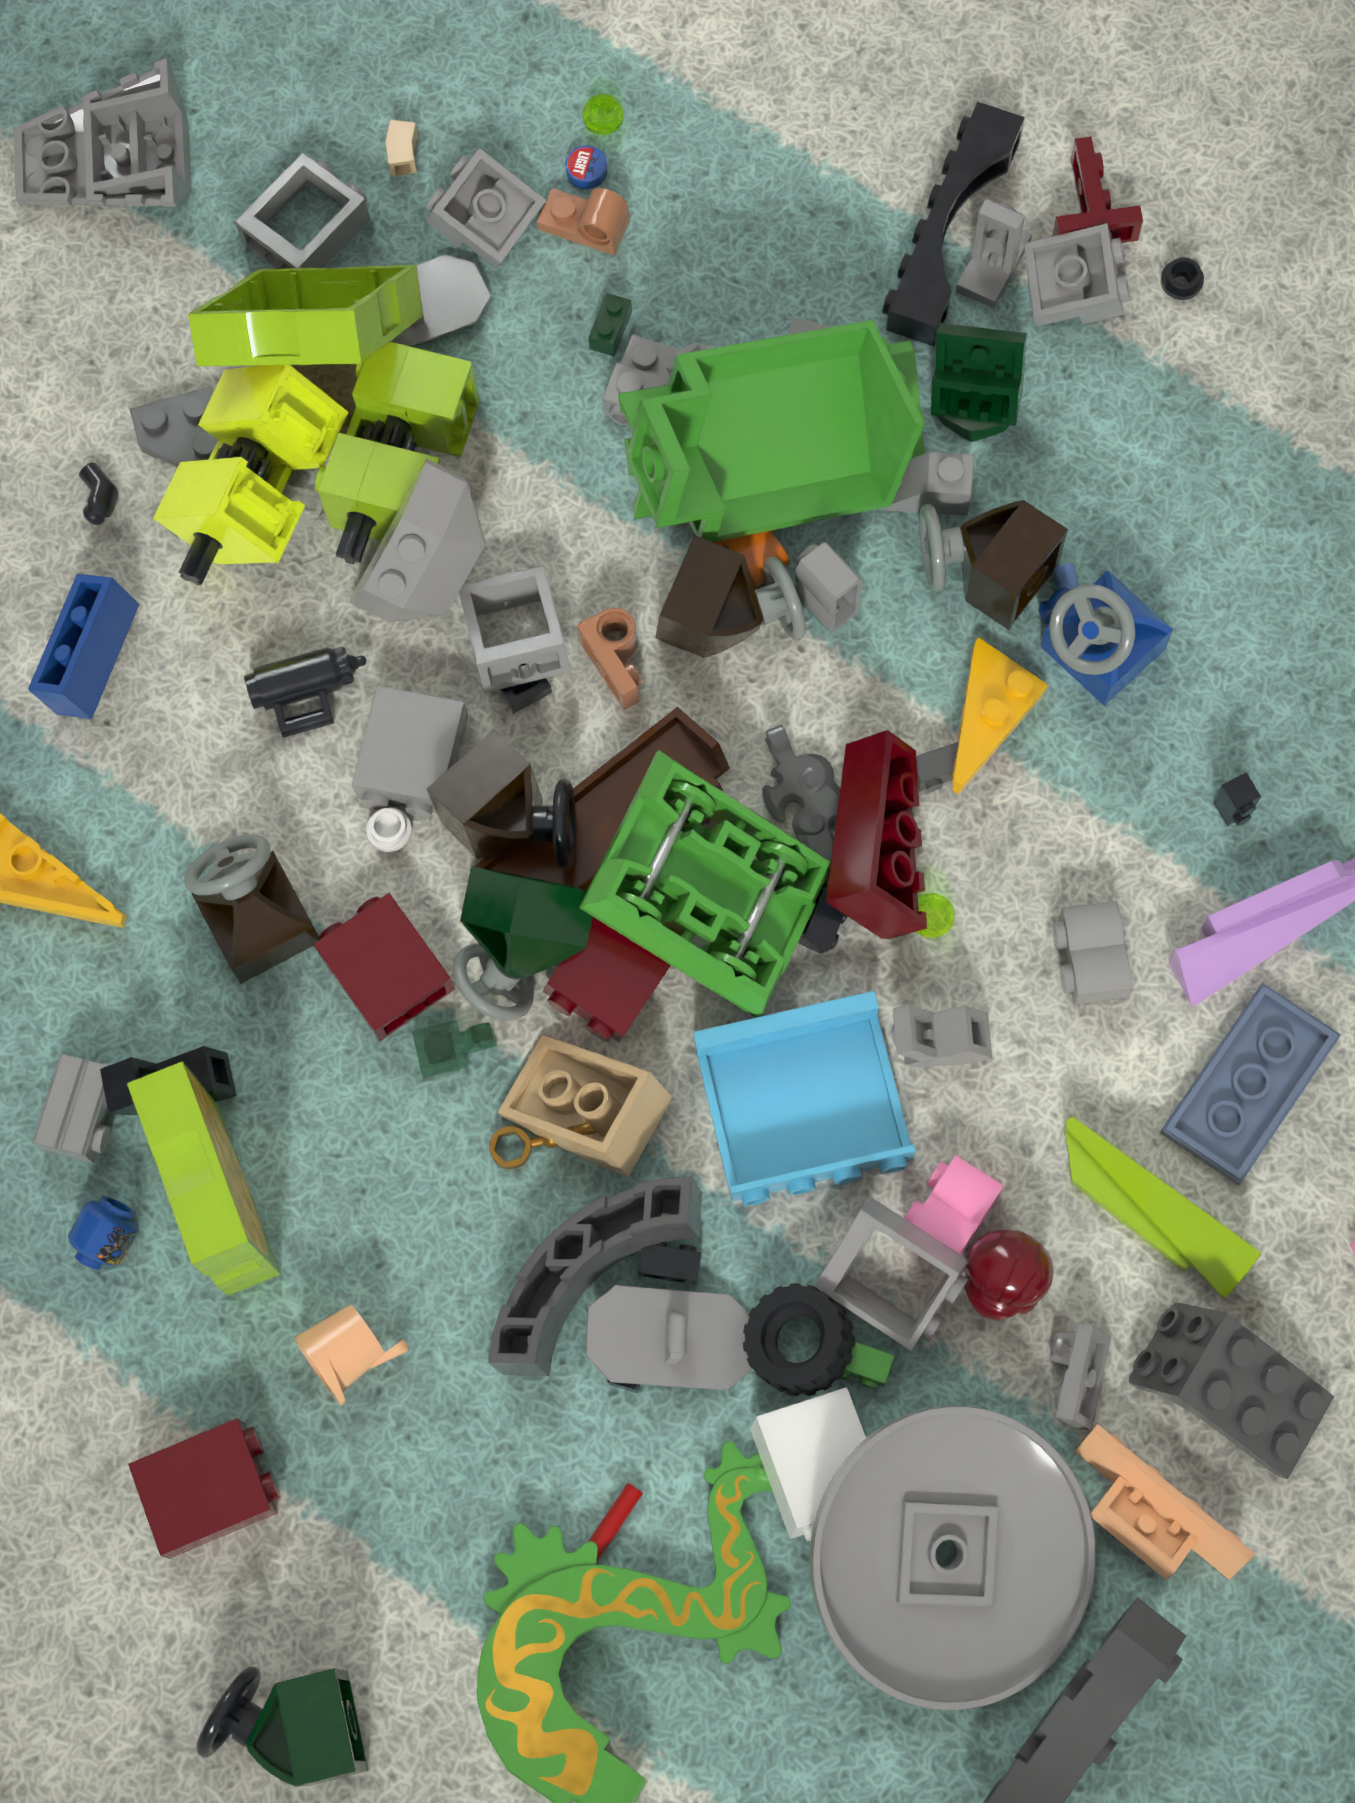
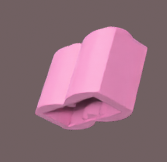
(956, 1205)

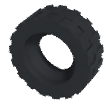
(824, 1365)

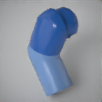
(1065, 579)

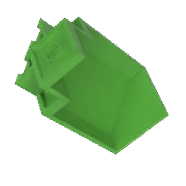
(775, 432)

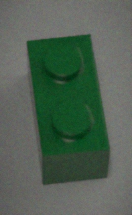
(610, 324)

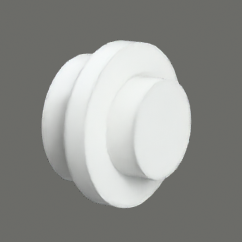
(389, 829)

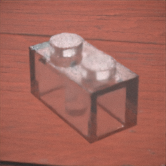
(313, 512)

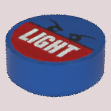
(586, 167)

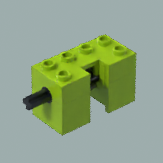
(401, 402)

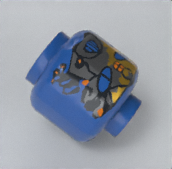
(103, 1232)

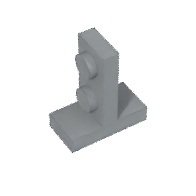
(995, 253)

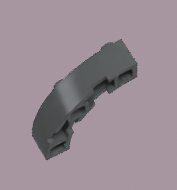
(577, 1256)
(1092, 1708)

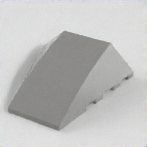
(109, 148)

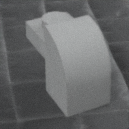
(941, 1037)

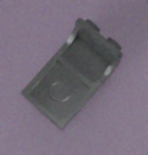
(1233, 1384)

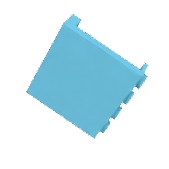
(803, 1098)

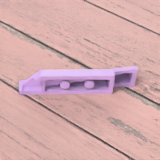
(1260, 927)

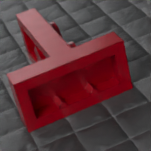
(1095, 201)

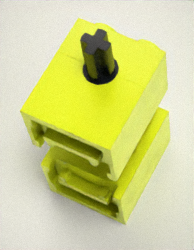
(234, 501)

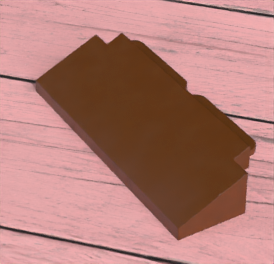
(607, 794)

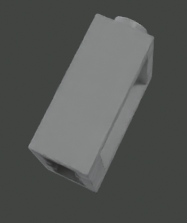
(328, 242)
(543, 654)
(872, 1307)

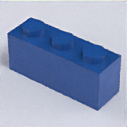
(84, 646)

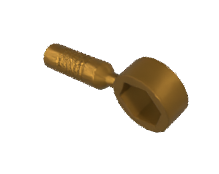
(584, 1129)

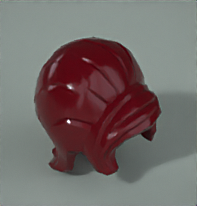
(1007, 1274)

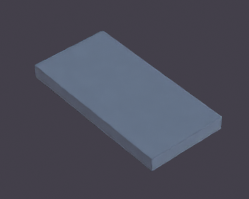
(1250, 1084)

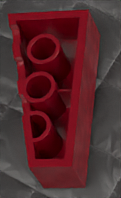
(877, 837)

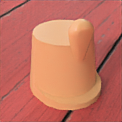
(343, 1350)

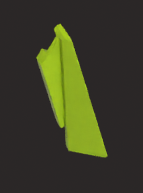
(1156, 1210)

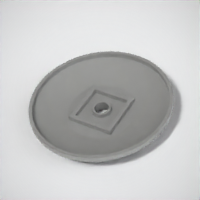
(1018, 1573)

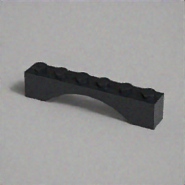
(983, 154)

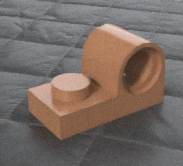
(590, 222)
(609, 655)

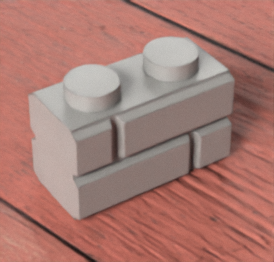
(74, 1112)

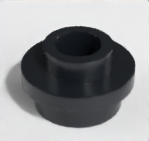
(1186, 268)

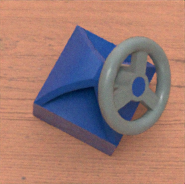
(1104, 636)

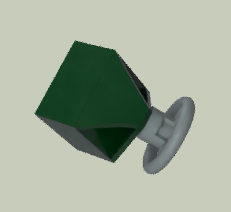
(519, 931)

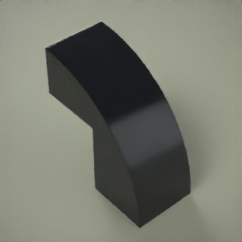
(207, 1065)

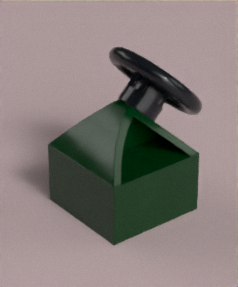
(300, 1735)

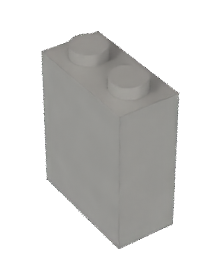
(407, 748)

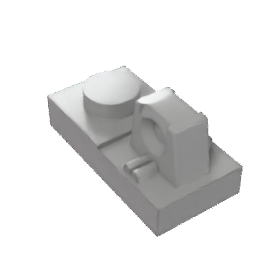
(1085, 1357)

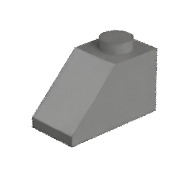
(936, 480)

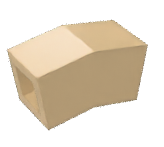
(401, 146)

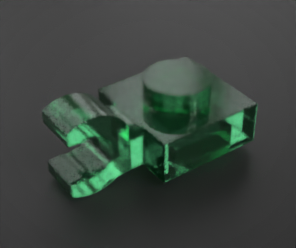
(445, 1047)

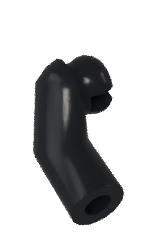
(102, 494)

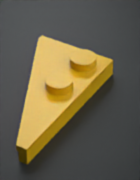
(995, 703)
(42, 883)

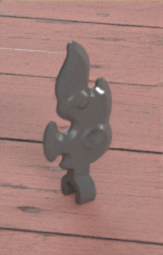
(808, 782)

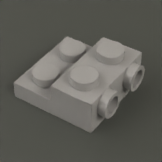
(483, 207)
(1076, 276)
(640, 368)

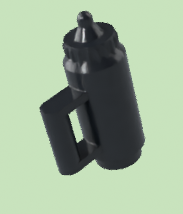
(299, 680)

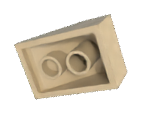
(575, 1087)

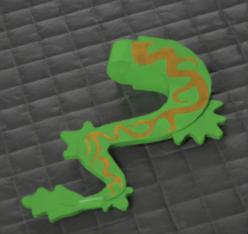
(564, 1595)

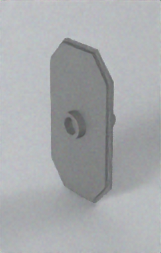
(450, 298)
(667, 1338)

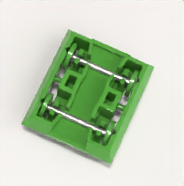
(698, 889)

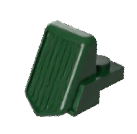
(978, 379)

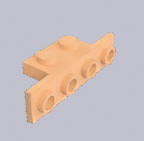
(1154, 1515)

